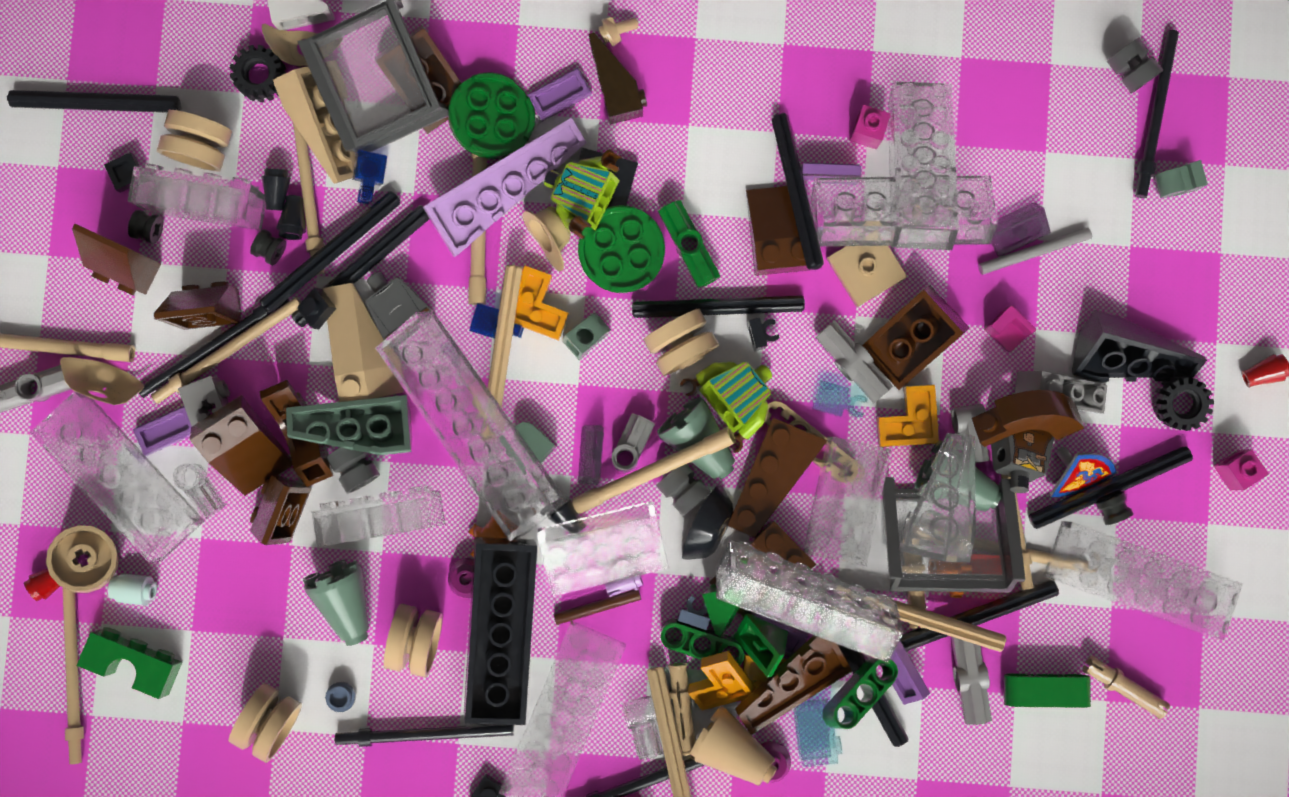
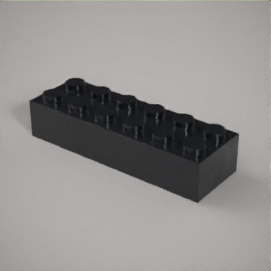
(500, 631)

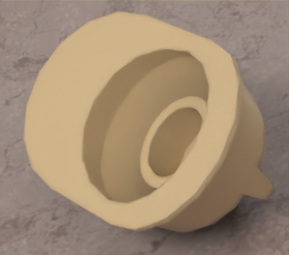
(549, 233)

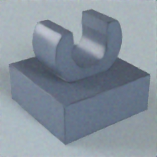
(692, 616)

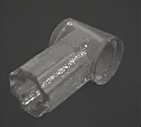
(201, 492)
(642, 720)

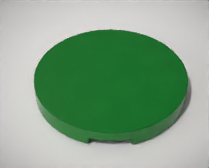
(491, 115)
(623, 250)

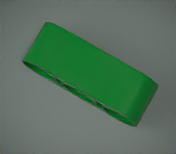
(690, 633)
(1047, 690)
(847, 696)

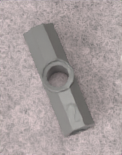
(854, 362)
(19, 391)
(971, 682)

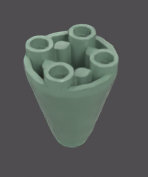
(341, 600)

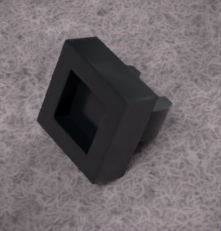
(758, 333)

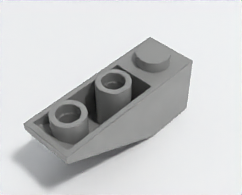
(1086, 394)

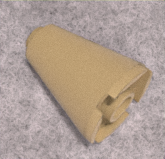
(733, 750)

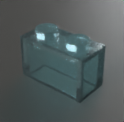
(814, 738)

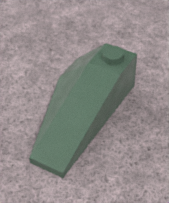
(363, 425)

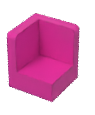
(1010, 328)

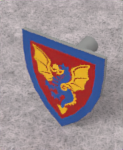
(1082, 472)

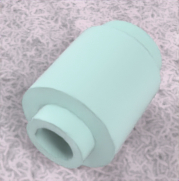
(132, 589)

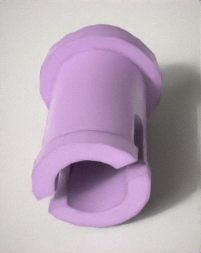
(623, 585)

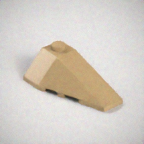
(310, 116)
(353, 338)

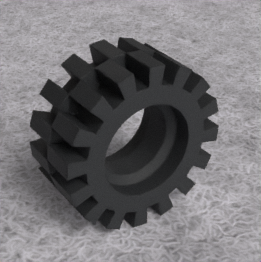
(246, 62)
(1199, 408)

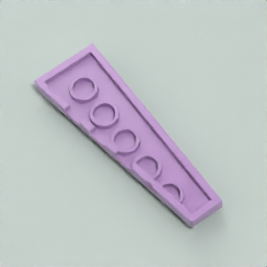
(484, 198)

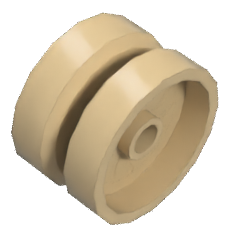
(194, 140)
(682, 345)
(64, 556)
(413, 640)
(265, 722)

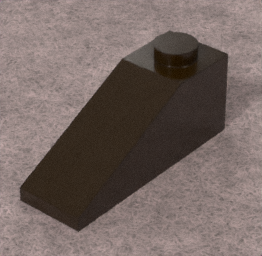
(618, 87)

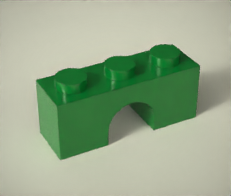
(154, 669)

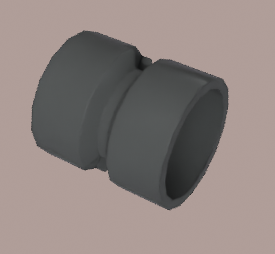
(1142, 73)
(353, 467)
(683, 489)

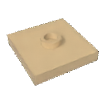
(866, 271)

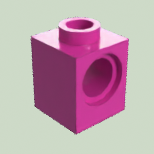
(870, 127)
(1241, 469)

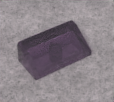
(1020, 228)
(591, 454)

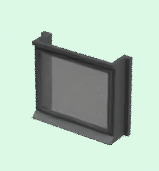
(372, 78)
(995, 556)

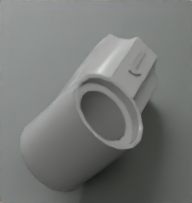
(963, 424)
(633, 440)

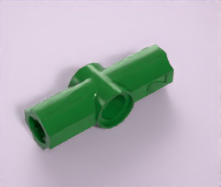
(681, 227)

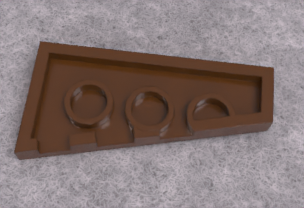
(777, 468)
(800, 677)

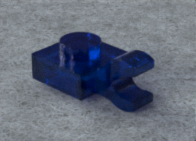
(370, 171)
(485, 322)

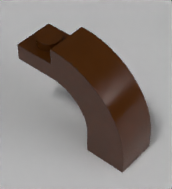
(1028, 411)
(307, 457)

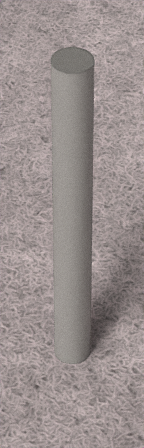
(1035, 251)

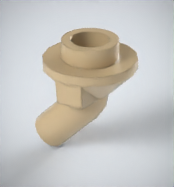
(611, 31)

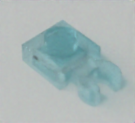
(834, 399)

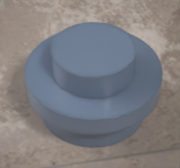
(340, 697)

